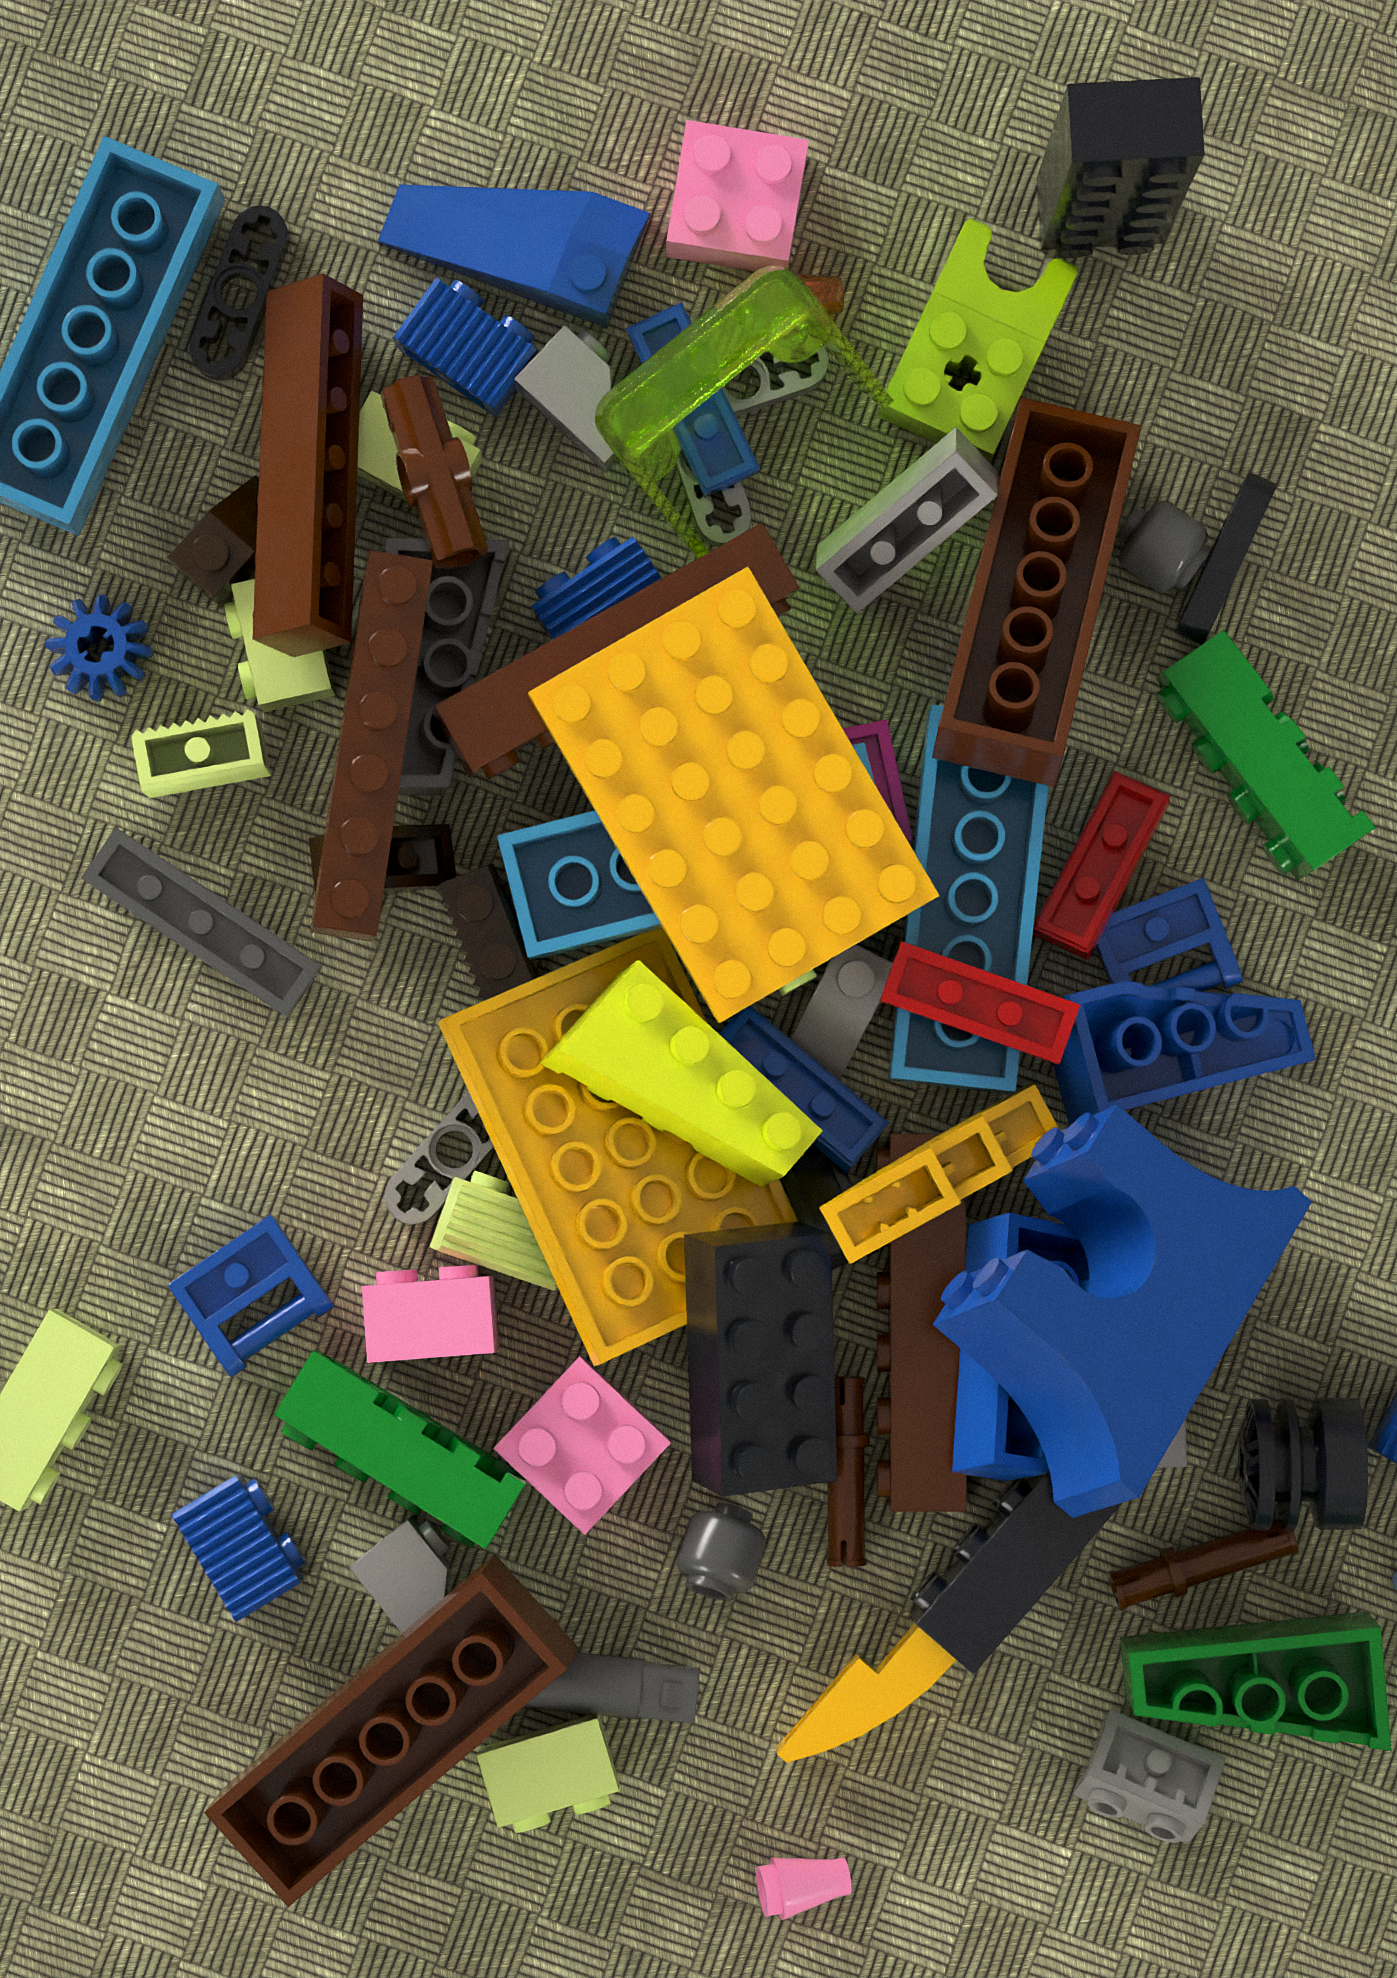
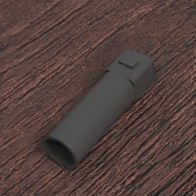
(623, 1689)

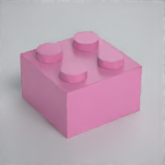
(736, 197)
(430, 1317)
(582, 1444)

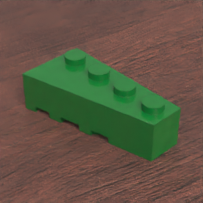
(1260, 757)
(400, 1448)
(1270, 1677)

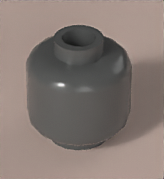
(1163, 546)
(721, 1552)

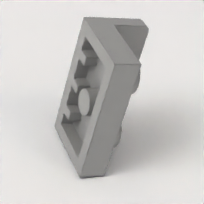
(1150, 1778)

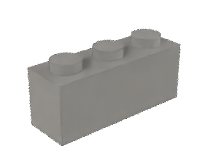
(907, 520)

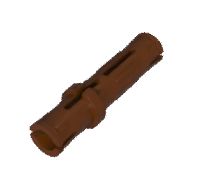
(846, 1494)
(1200, 1563)

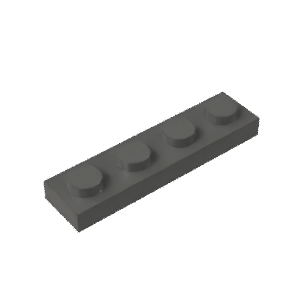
(201, 922)

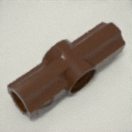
(434, 472)

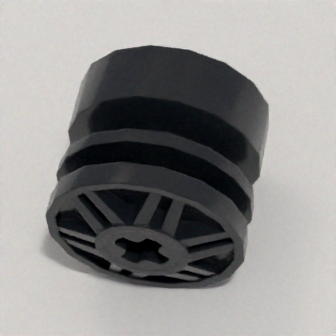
(1304, 1464)

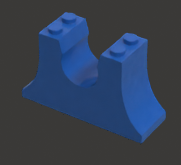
(1166, 1291)

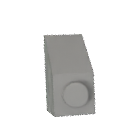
(566, 386)
(842, 1008)
(406, 1571)

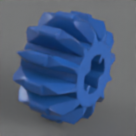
(86, 632)

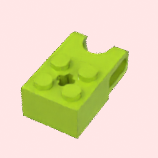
(981, 331)

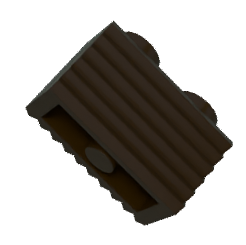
(487, 931)

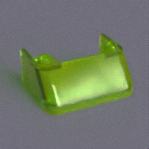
(762, 314)

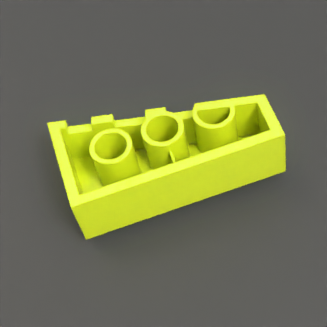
(682, 1077)

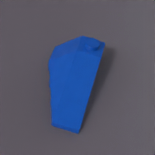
(533, 243)
(1161, 1042)

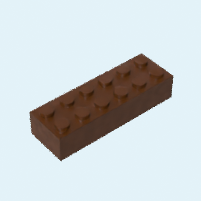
(1037, 592)
(392, 1730)

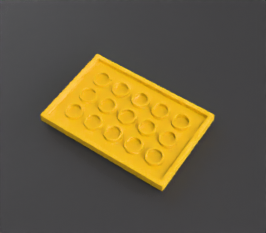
(733, 794)
(589, 1173)

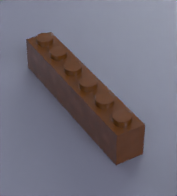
(308, 467)
(496, 714)
(371, 746)
(919, 1358)

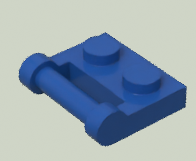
(1164, 929)
(237, 1278)

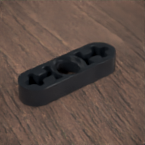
(269, 256)
(1225, 558)

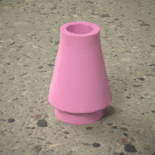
(800, 1884)

